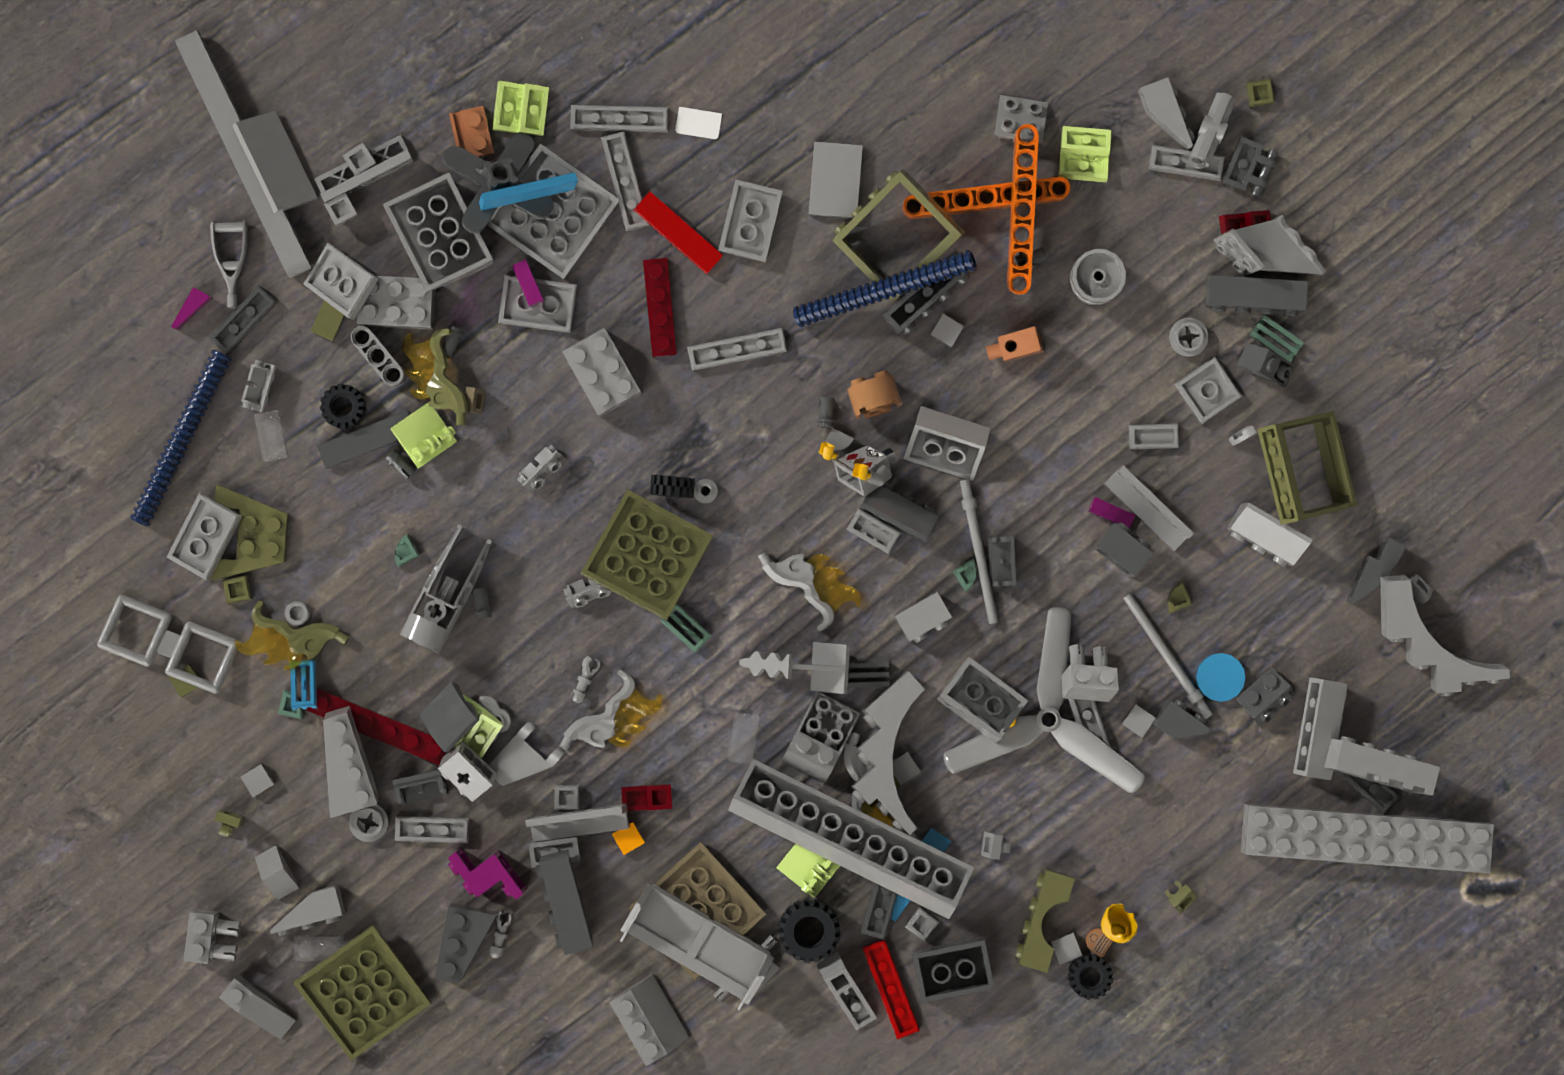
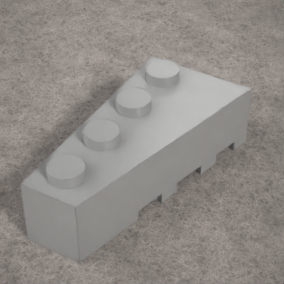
(1381, 766)
(348, 771)

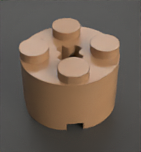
(874, 395)

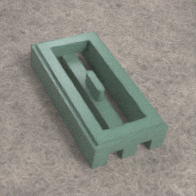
(1293, 350)
(700, 641)

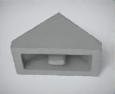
(276, 873)

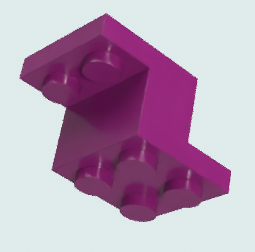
(486, 874)

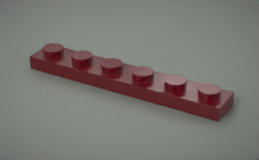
(382, 727)

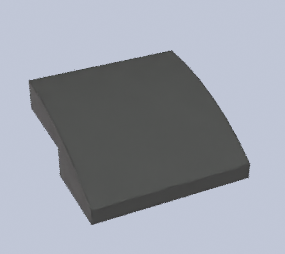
(449, 717)

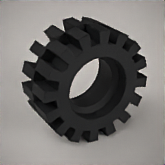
(332, 395)
(672, 486)
(1100, 987)

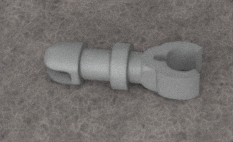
(585, 679)
(500, 935)

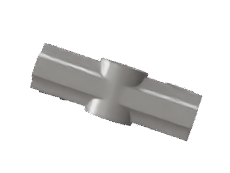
(1212, 129)

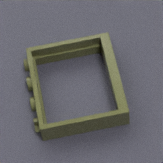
(876, 197)
(1282, 474)

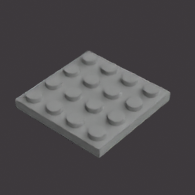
(570, 227)

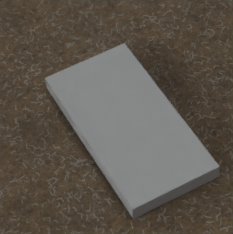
(274, 161)

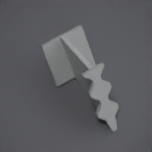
(1268, 248)
(828, 666)

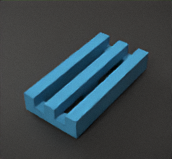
(313, 686)

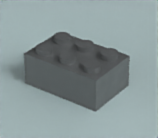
(952, 969)

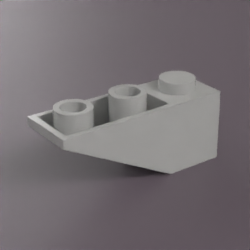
(1162, 107)
(317, 906)

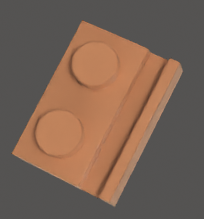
(472, 131)

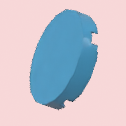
(1220, 677)

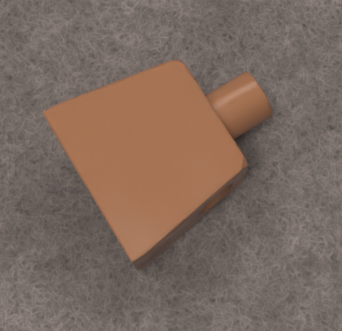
(1027, 342)

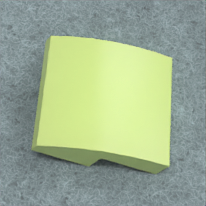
(520, 108)
(1084, 154)
(483, 732)

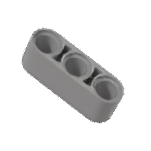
(369, 348)

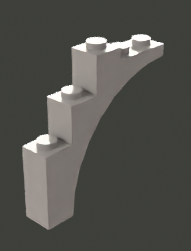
(1402, 621)
(878, 783)

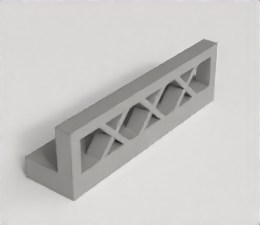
(369, 176)
(1148, 508)
(578, 822)

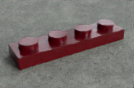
(659, 307)

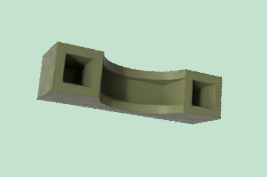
(1053, 890)

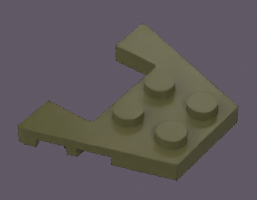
(260, 535)

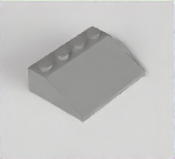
(433, 233)

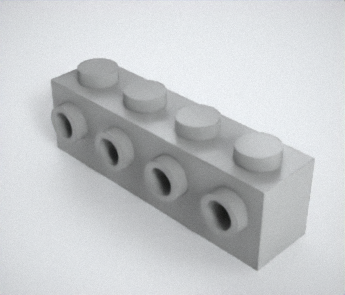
(1319, 725)

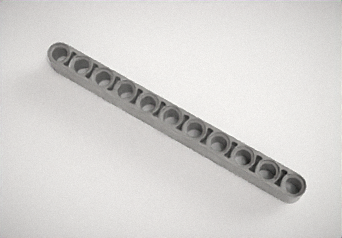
(224, 116)

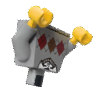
(861, 469)

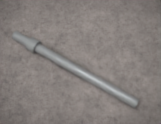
(969, 504)
(1194, 695)

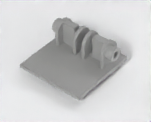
(1016, 112)

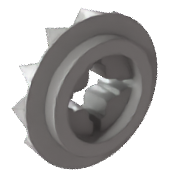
(1194, 327)
(374, 832)

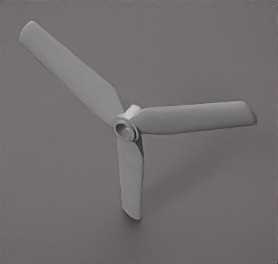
(1069, 734)

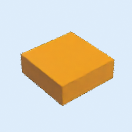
(628, 838)

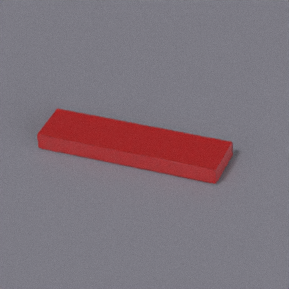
(678, 232)
(891, 989)

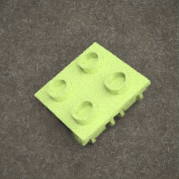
(424, 435)
(807, 869)

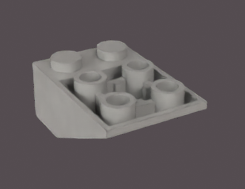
(820, 737)

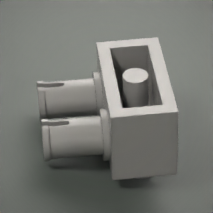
(1086, 681)
(202, 934)

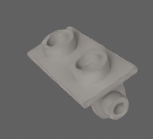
(257, 396)
(549, 462)
(579, 595)

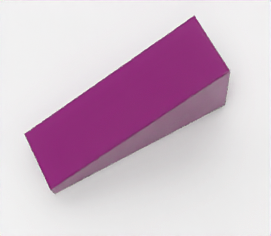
(528, 283)
(194, 303)
(1110, 512)

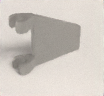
(521, 759)

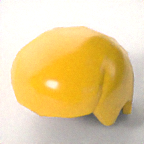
(1118, 924)

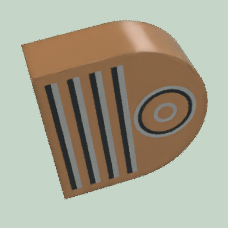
(1098, 941)

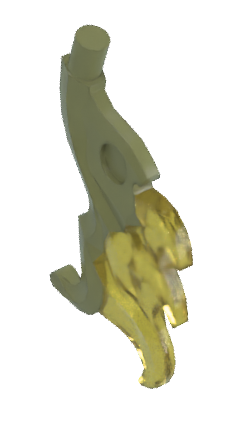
(430, 375)
(284, 643)

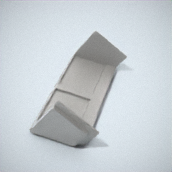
(698, 942)

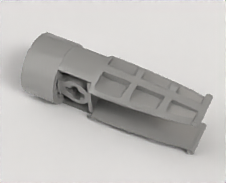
(426, 630)

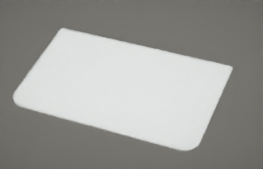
(698, 123)

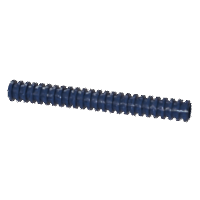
(884, 288)
(180, 438)

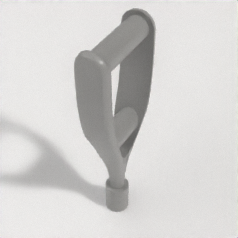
(230, 265)

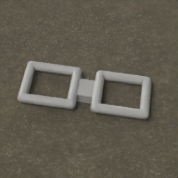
(167, 644)

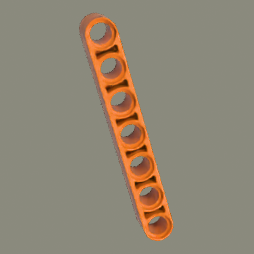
(997, 192)
(1028, 198)

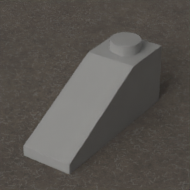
(846, 991)
(257, 1007)

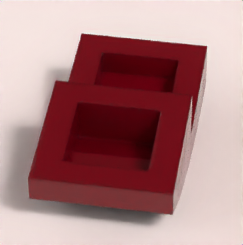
(1242, 220)
(647, 797)

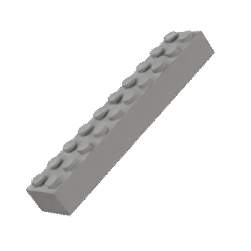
(1367, 838)
(851, 839)

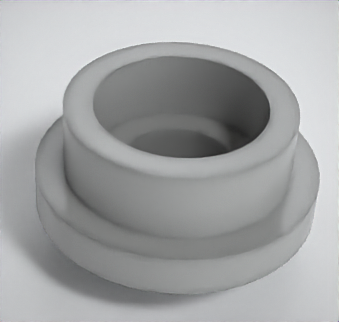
(713, 491)

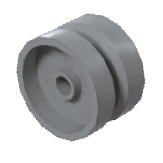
(1093, 291)

